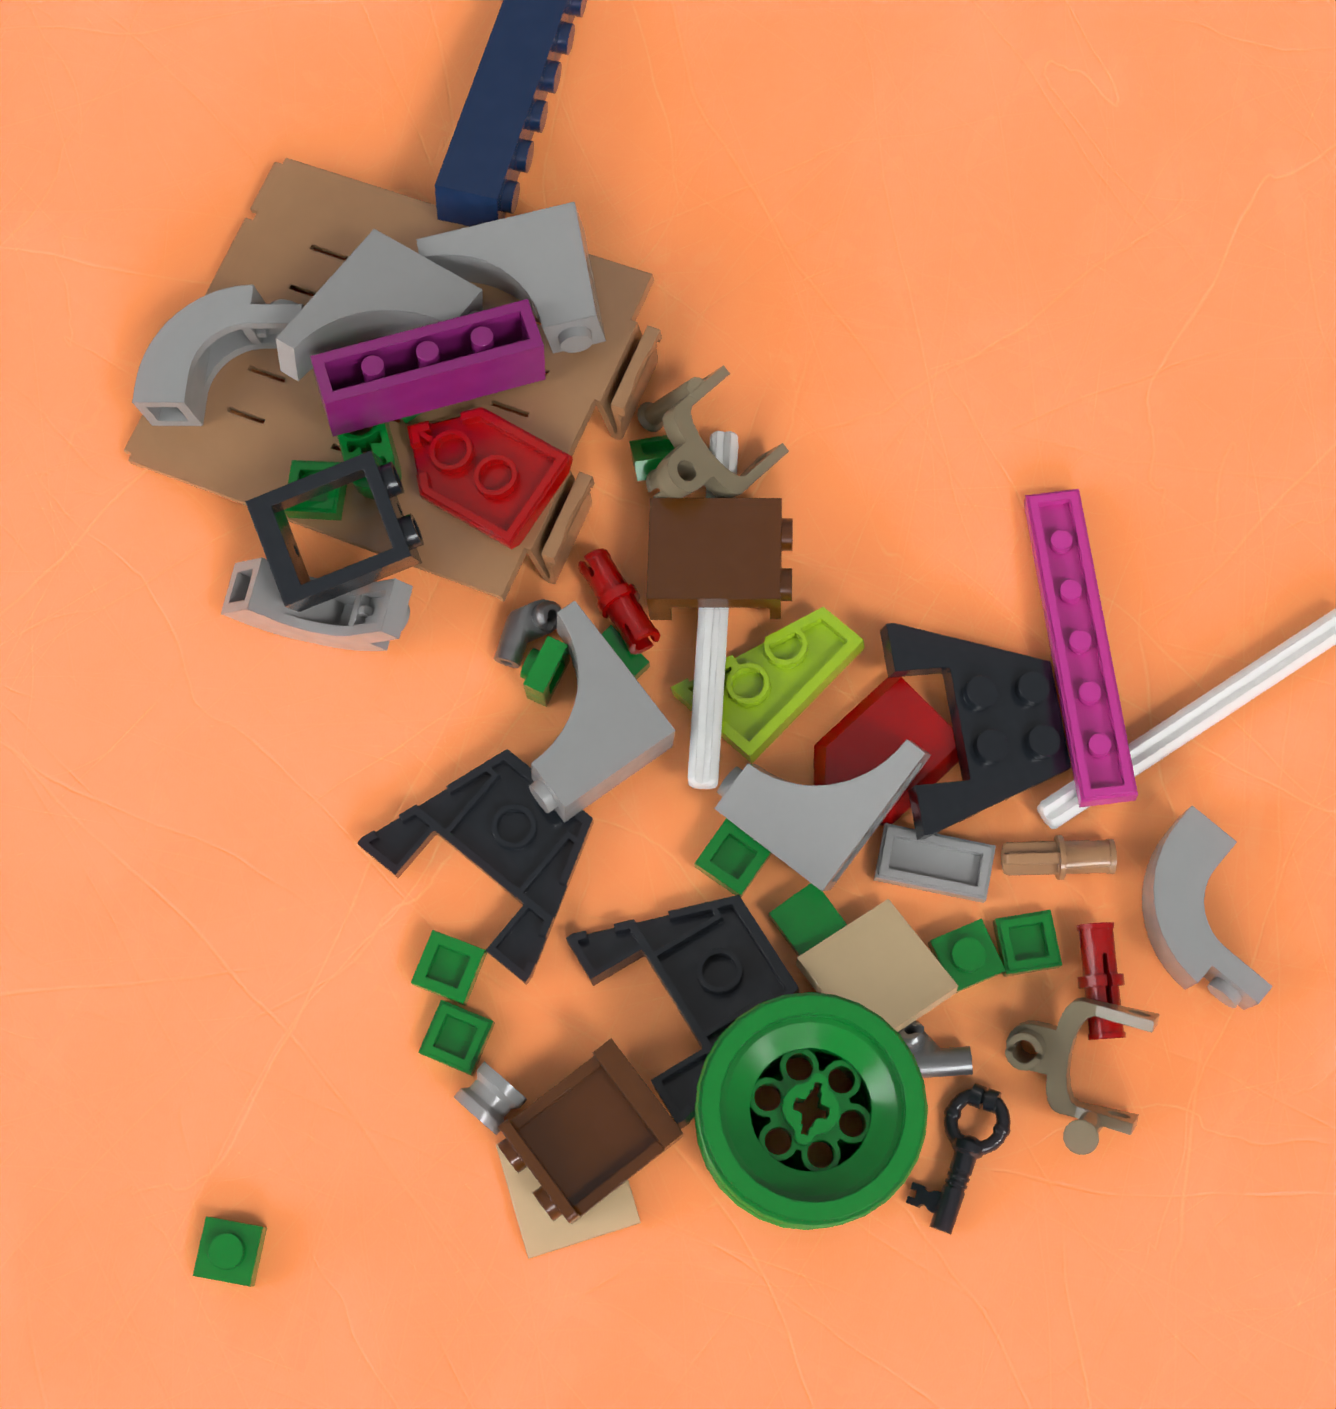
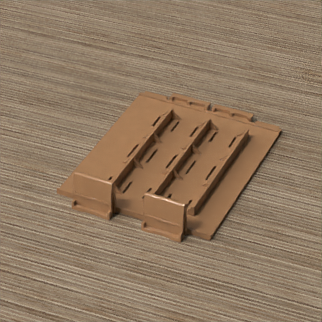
(243, 459)

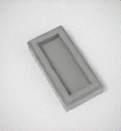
(935, 864)

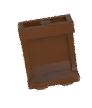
(717, 554)
(589, 1134)

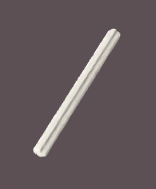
(710, 661)
(1208, 709)

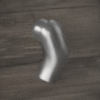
(523, 627)
(935, 1060)

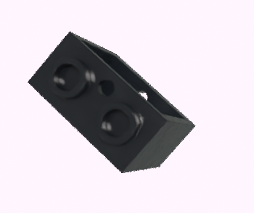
(282, 550)

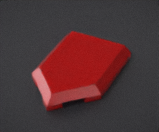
(487, 472)
(877, 731)

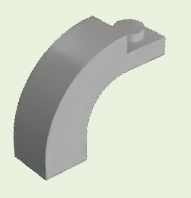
(197, 344)
(354, 621)
(1177, 916)

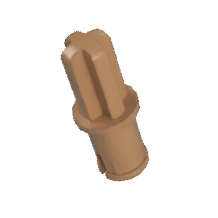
(1059, 857)

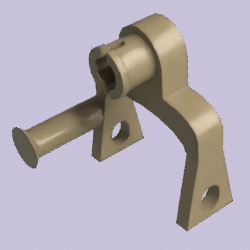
(691, 461)
(1054, 1060)

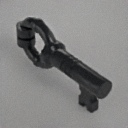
(967, 1150)

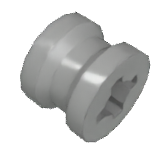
(490, 1098)

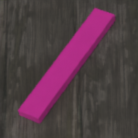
(1080, 649)

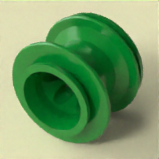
(884, 1093)

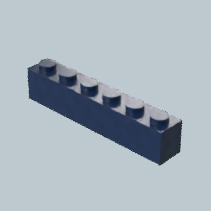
(505, 110)

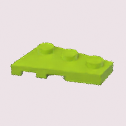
(779, 679)

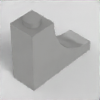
(535, 259)
(371, 296)
(609, 730)
(821, 825)

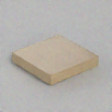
(879, 966)
(545, 1235)

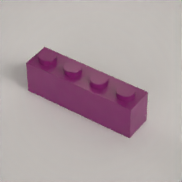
(429, 367)

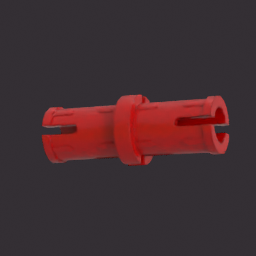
(618, 601)
(1100, 975)

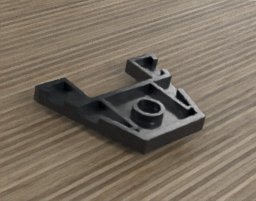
(1000, 716)
(506, 836)
(710, 965)

